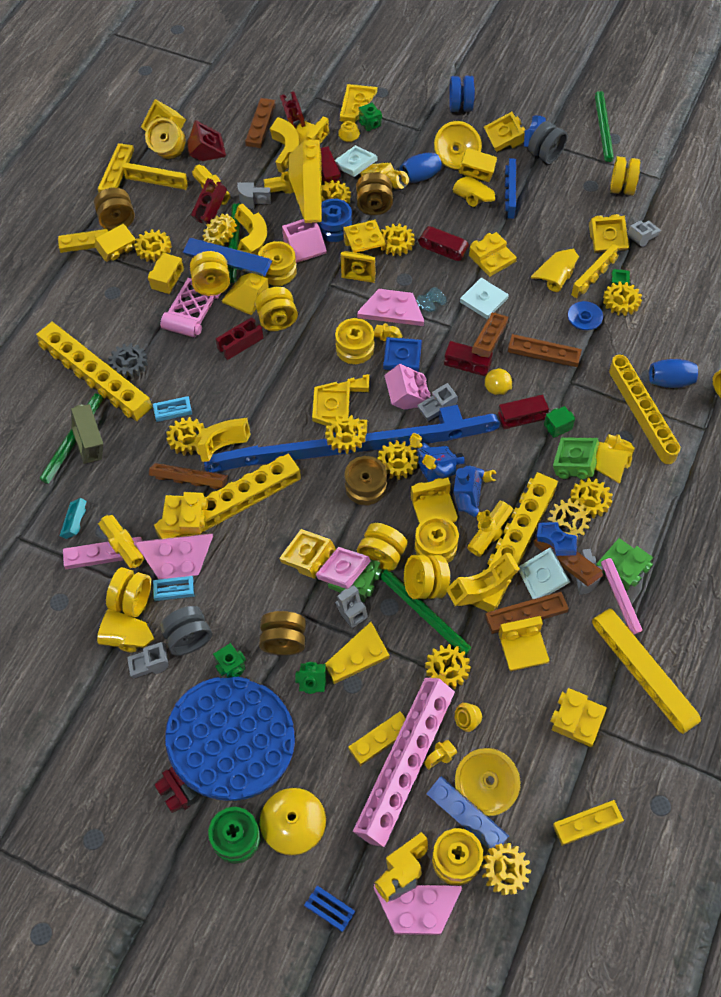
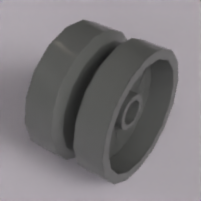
(547, 142)
(185, 630)

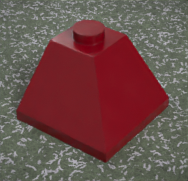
(205, 143)

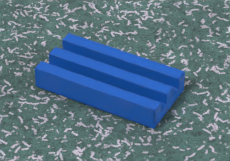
(313, 897)

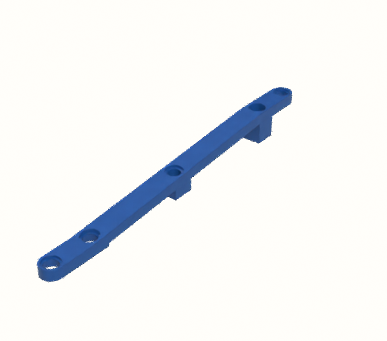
(450, 428)

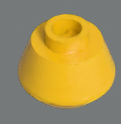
(348, 131)
(468, 716)

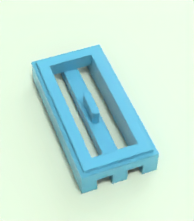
(173, 410)
(172, 594)

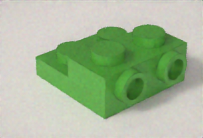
(576, 457)
(629, 562)
(365, 581)

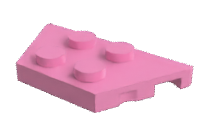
(392, 307)
(176, 555)
(421, 909)

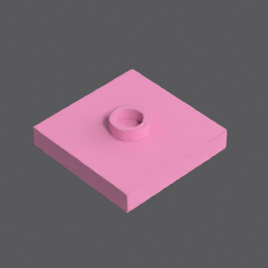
(343, 567)

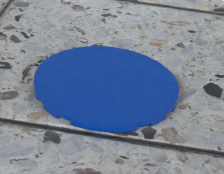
(229, 738)

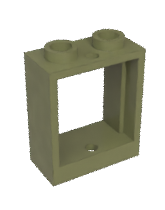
(86, 433)

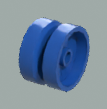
(462, 93)
(335, 216)

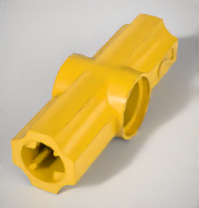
(201, 175)
(279, 183)
(490, 528)
(121, 541)

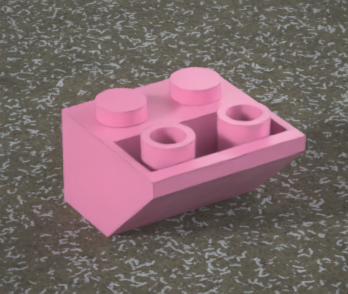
(304, 239)
(406, 387)

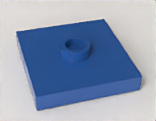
(402, 352)

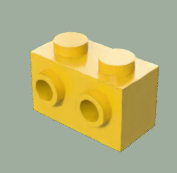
(477, 165)
(115, 243)
(165, 273)

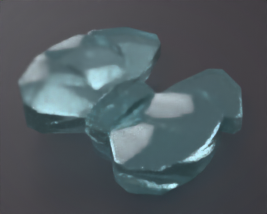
(426, 301)

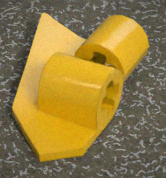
(473, 191)
(557, 269)
(612, 461)
(124, 632)

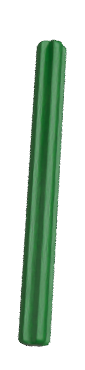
(604, 126)
(234, 242)
(66, 446)
(425, 612)

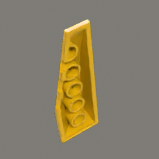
(307, 179)

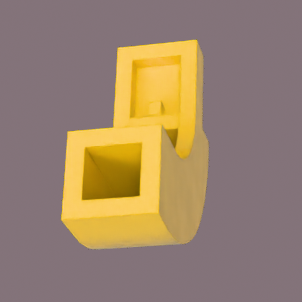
(286, 134)
(256, 228)
(221, 435)
(480, 586)

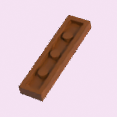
(260, 123)
(490, 335)
(544, 350)
(181, 474)
(576, 565)
(544, 606)

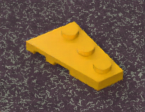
(356, 97)
(357, 655)

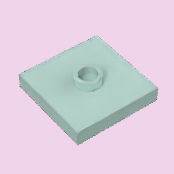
(355, 160)
(484, 298)
(543, 574)

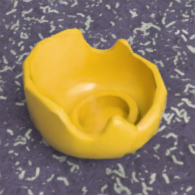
(498, 381)

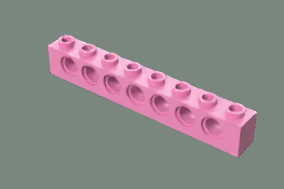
(404, 762)

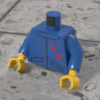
(435, 461)
(468, 489)

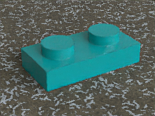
(73, 517)

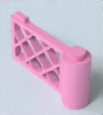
(183, 322)

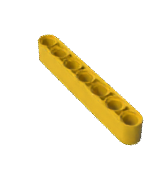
(644, 409)
(646, 671)

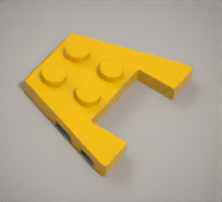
(333, 400)

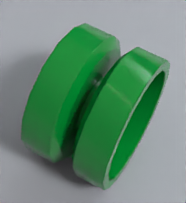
(247, 838)

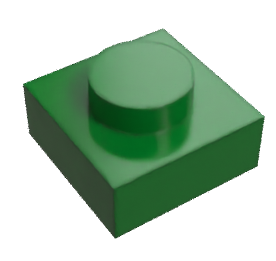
(620, 276)

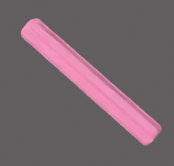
(621, 596)

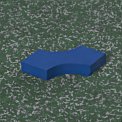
(536, 121)
(562, 542)

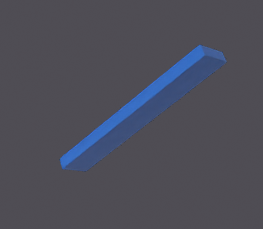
(235, 258)

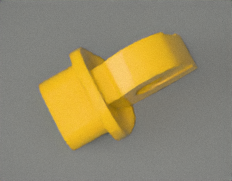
(384, 331)
(618, 443)
(443, 752)

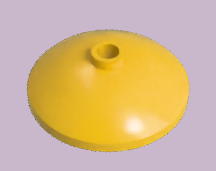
(457, 135)
(473, 782)
(297, 835)

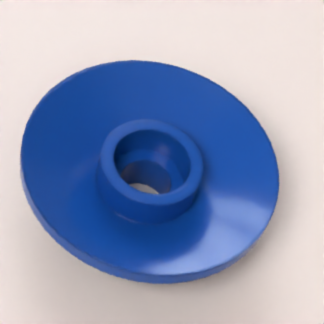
(585, 315)

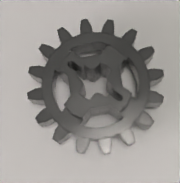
(128, 360)

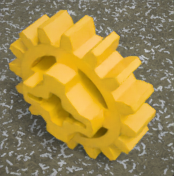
(336, 191)
(219, 230)
(396, 239)
(151, 245)
(622, 298)
(185, 433)
(345, 434)
(397, 459)
(591, 497)
(578, 516)
(454, 672)
(496, 869)

